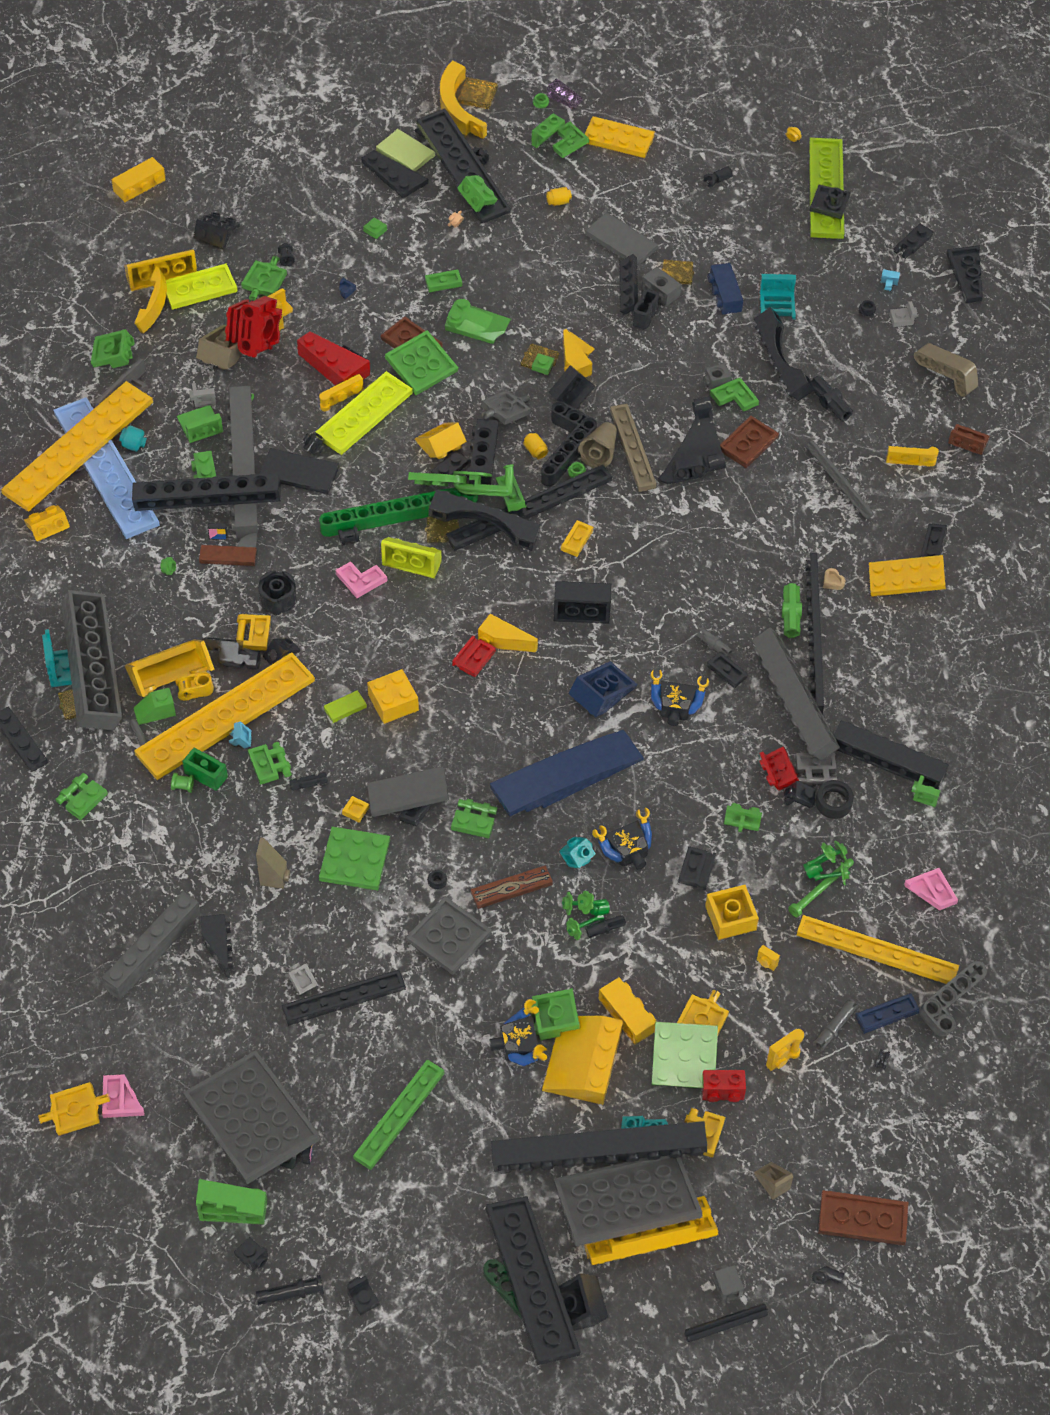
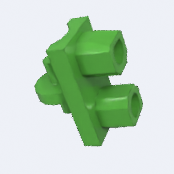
(743, 818)

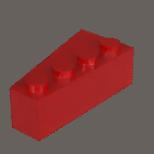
(331, 359)

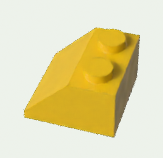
(441, 440)

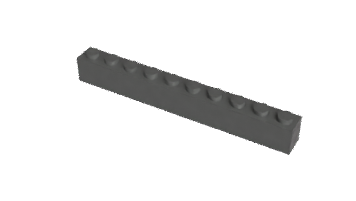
(241, 454)

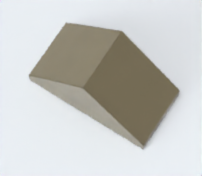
(774, 1179)

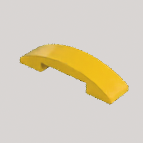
(148, 316)

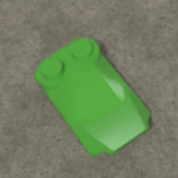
(475, 322)

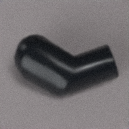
(825, 1274)

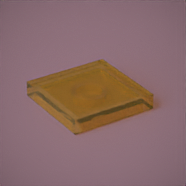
(477, 93)

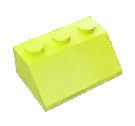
(410, 557)

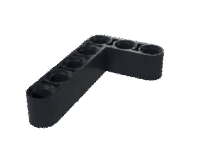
(580, 427)

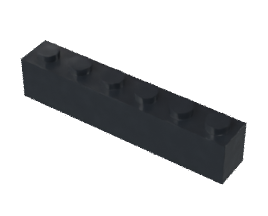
(889, 755)

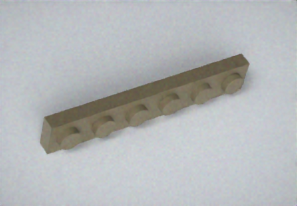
(633, 447)

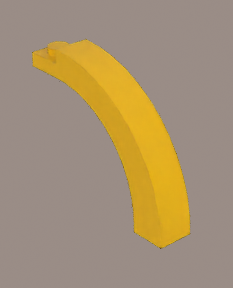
(450, 81)

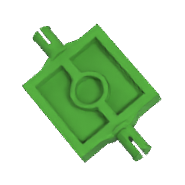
(264, 278)

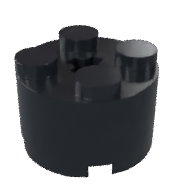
(277, 592)

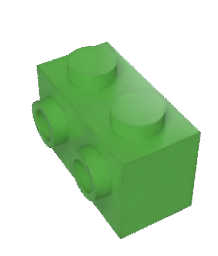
(203, 465)

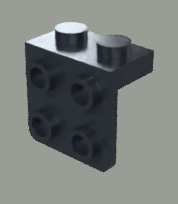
(214, 229)

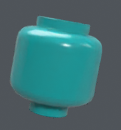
(132, 438)

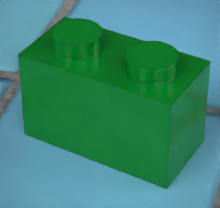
(205, 769)

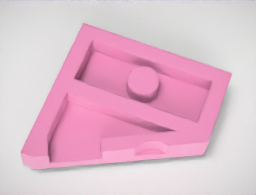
(933, 889)
(122, 1098)

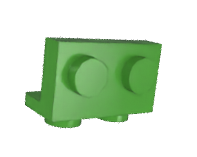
(546, 129)
(476, 192)

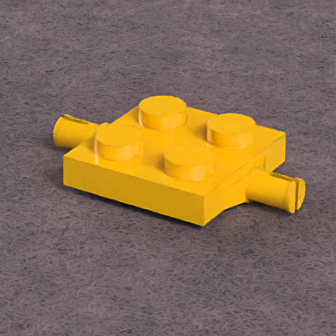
(704, 1011)
(74, 1108)

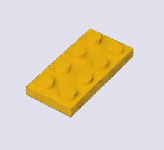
(619, 137)
(907, 575)

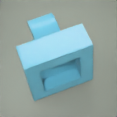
(890, 278)
(241, 735)

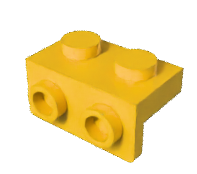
(47, 522)

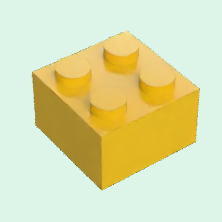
(393, 696)
(731, 912)

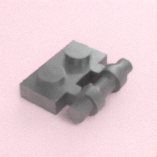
(807, 765)

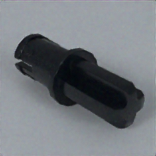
(605, 926)

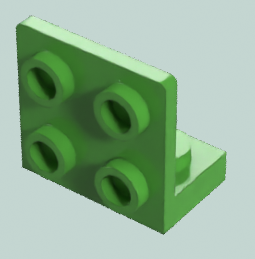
(200, 423)

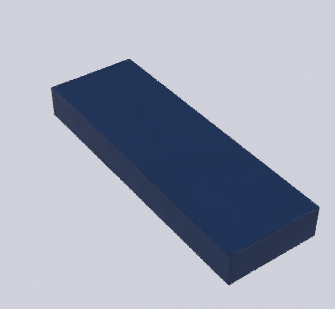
(887, 1013)

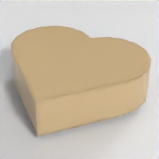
(833, 580)

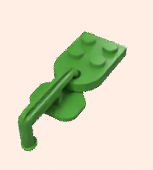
(460, 482)

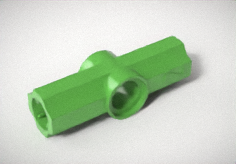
(791, 610)

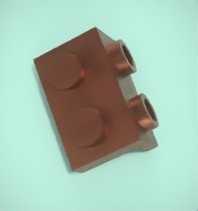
(968, 439)

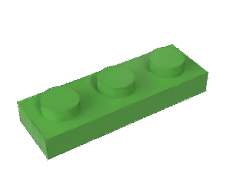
(515, 500)

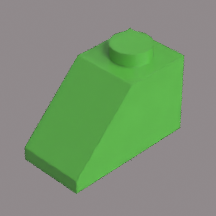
(155, 706)

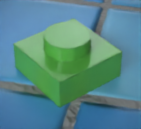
(375, 228)
(542, 364)

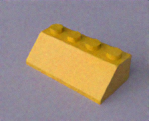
(171, 266)

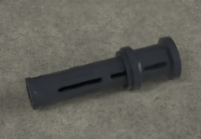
(300, 1288)

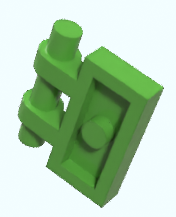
(264, 765)
(85, 800)
(472, 823)

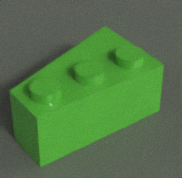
(230, 1203)

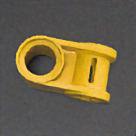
(194, 686)

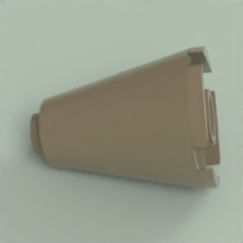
(599, 446)

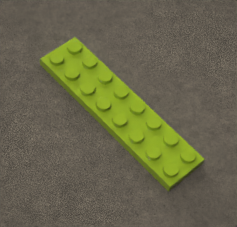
(826, 170)

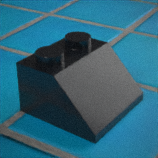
(583, 1301)

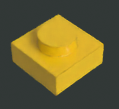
(355, 809)
(768, 958)

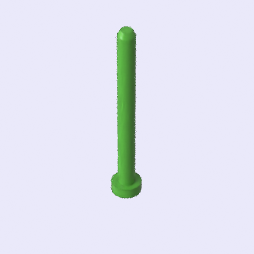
(796, 909)

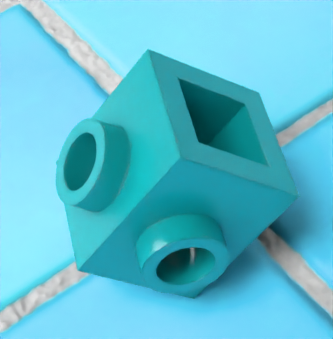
(577, 852)

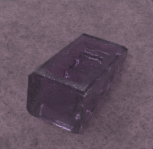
(558, 86)

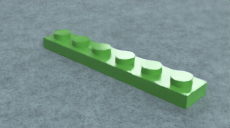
(398, 1114)

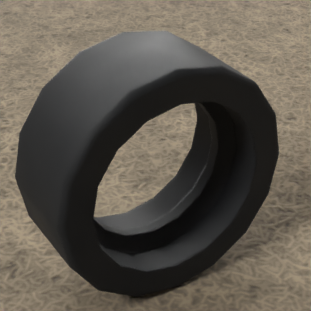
(832, 811)

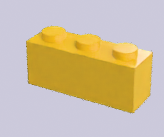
(138, 179)
(623, 1005)

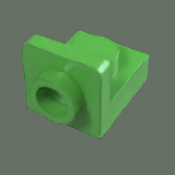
(925, 794)

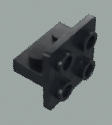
(571, 388)

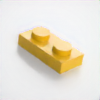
(577, 538)

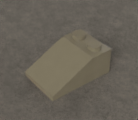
(217, 351)

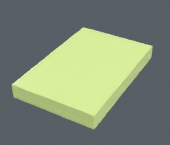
(405, 150)

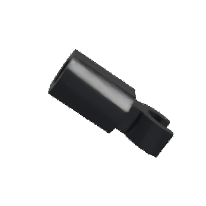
(718, 176)

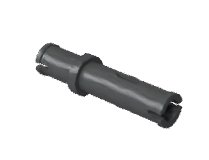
(831, 1030)

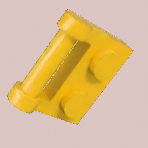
(258, 631)
(782, 1051)

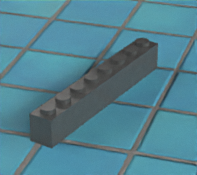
(795, 694)

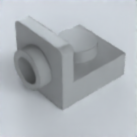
(903, 316)
(202, 397)
(301, 978)

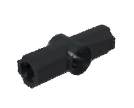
(831, 399)

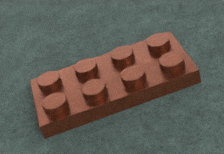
(863, 1217)

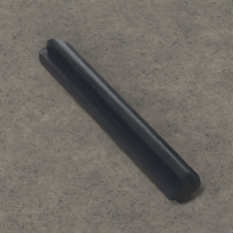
(726, 1322)

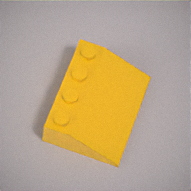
(584, 1059)

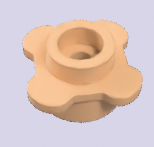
(455, 219)

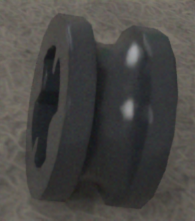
(882, 1059)

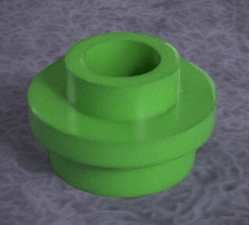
(541, 100)
(576, 469)
(168, 566)

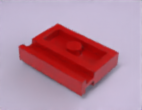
(473, 656)

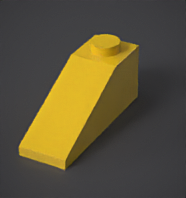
(575, 356)
(506, 636)

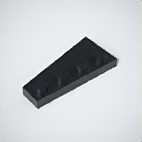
(395, 175)
(967, 271)

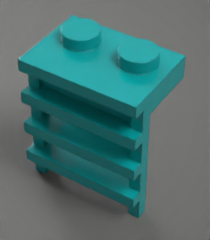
(776, 292)
(56, 663)

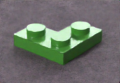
(572, 140)
(737, 391)

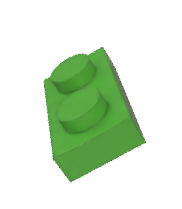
(443, 280)

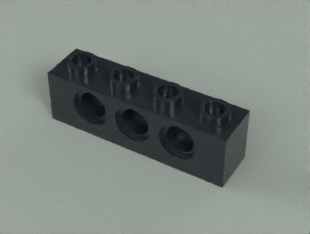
(483, 449)

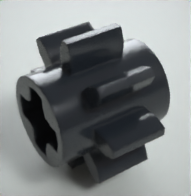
(313, 443)

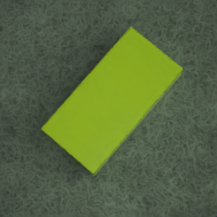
(345, 706)

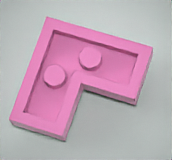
(359, 582)

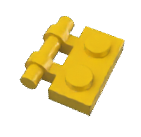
(713, 1127)

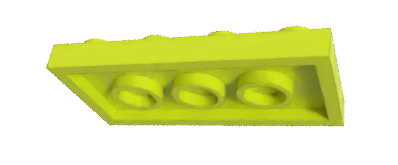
(200, 286)

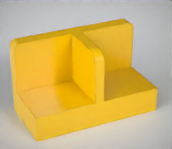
(282, 304)

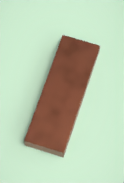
(227, 555)

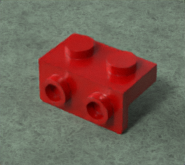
(779, 768)
(723, 1085)

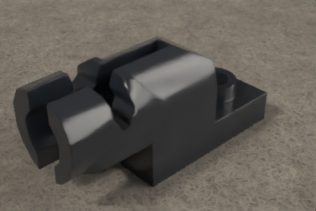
(233, 654)

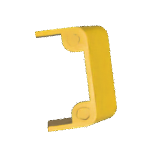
(168, 665)

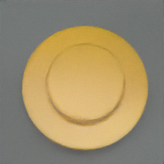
(793, 134)

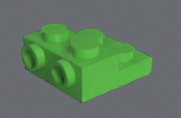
(112, 349)
(555, 1014)

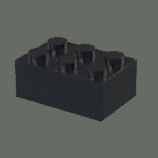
(582, 602)

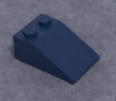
(601, 688)

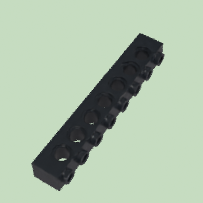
(206, 491)

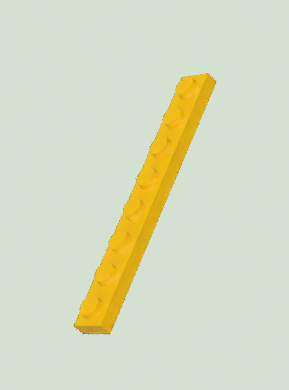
(877, 950)

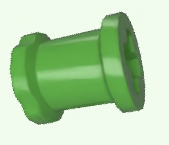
(182, 782)

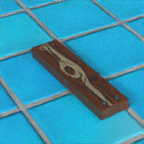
(511, 887)

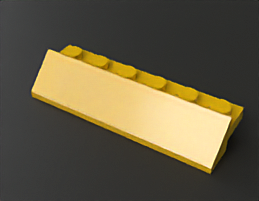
(654, 1239)

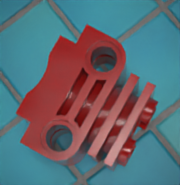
(254, 325)

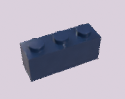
(725, 288)

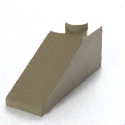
(271, 866)

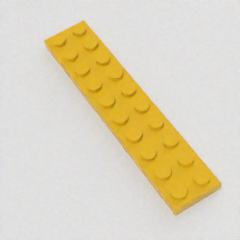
(76, 446)
(218, 718)

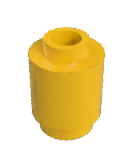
(558, 196)
(535, 446)

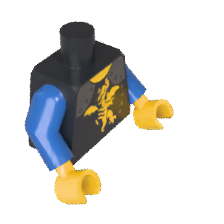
(676, 700)
(627, 843)
(519, 1037)

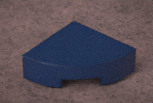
(346, 288)

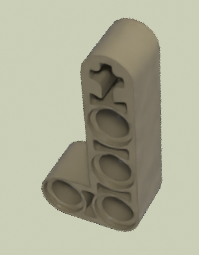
(950, 365)

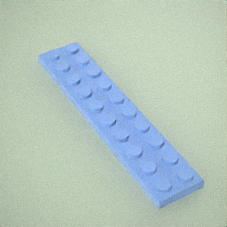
(109, 476)

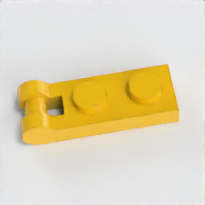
(340, 392)
(912, 456)

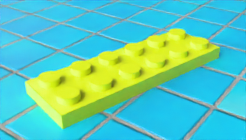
(364, 412)

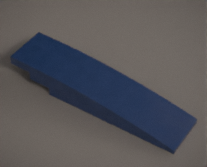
(565, 773)

